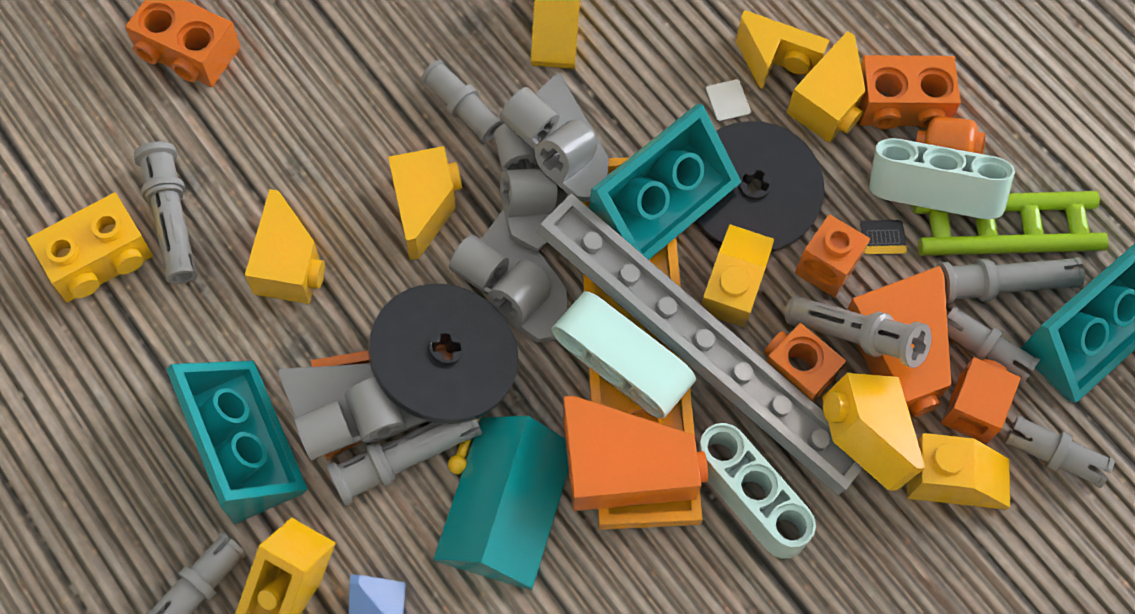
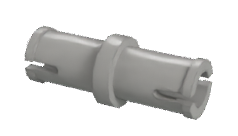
(461, 100)
(989, 344)
(1060, 451)
(201, 579)

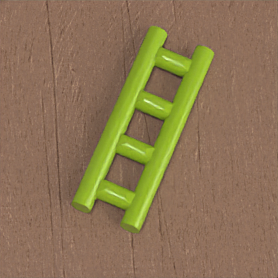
(1033, 239)

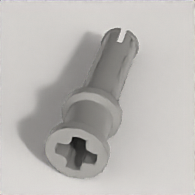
(164, 193)
(986, 279)
(875, 333)
(383, 462)

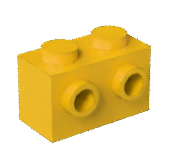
(90, 248)

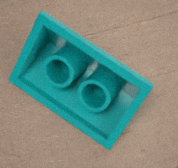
(666, 184)
(1089, 331)
(237, 436)
(505, 501)

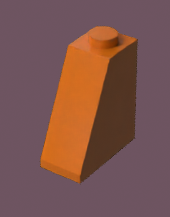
(911, 300)
(627, 459)

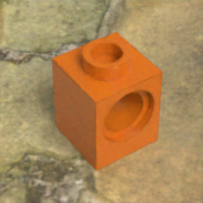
(832, 255)
(802, 343)
(981, 399)

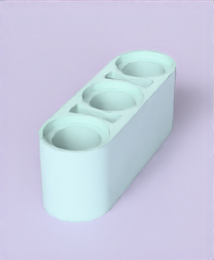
(941, 178)
(623, 354)
(757, 515)

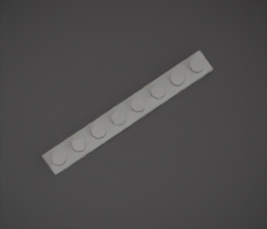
(699, 340)

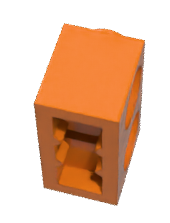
(184, 32)
(906, 82)

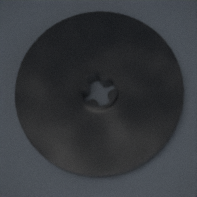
(789, 187)
(416, 375)

